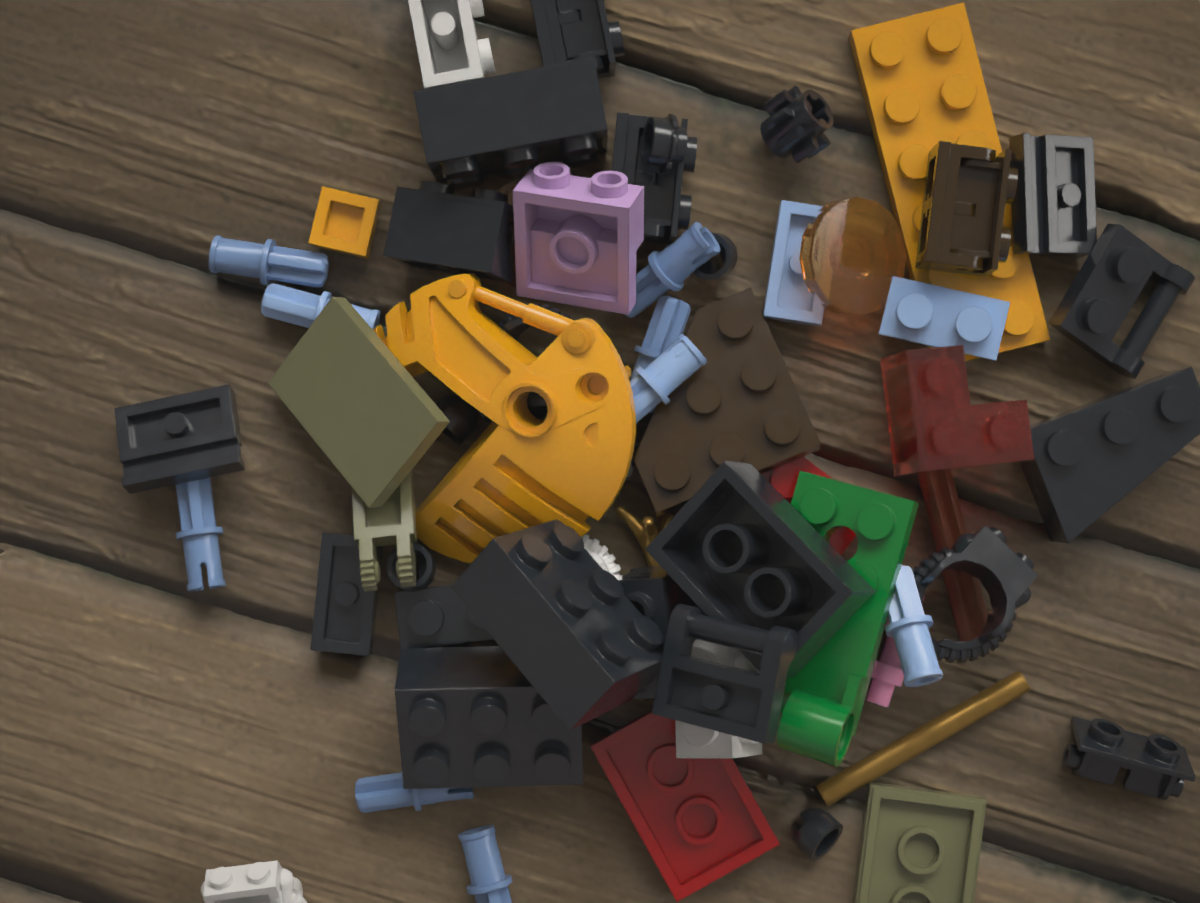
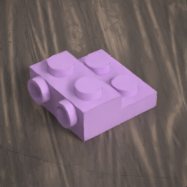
(578, 237)

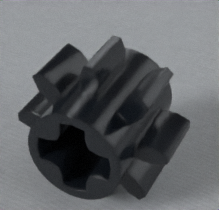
(796, 124)

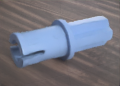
(304, 307)
(665, 375)
(911, 633)

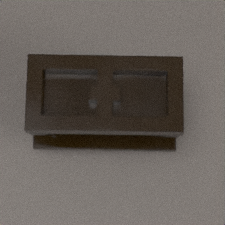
(965, 209)

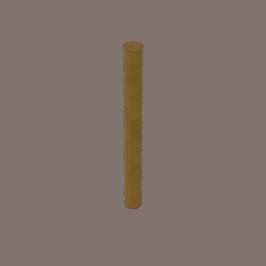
(923, 738)

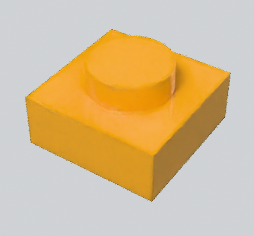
(345, 222)

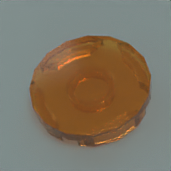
(852, 255)

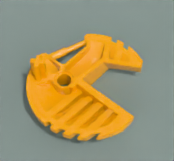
(520, 465)

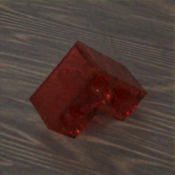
(933, 418)

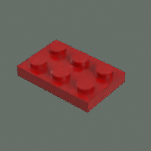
(687, 810)

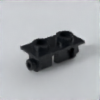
(1153, 763)

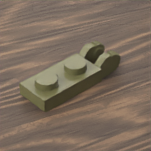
(385, 526)

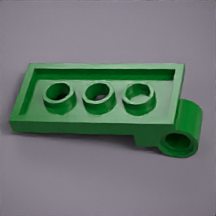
(829, 692)

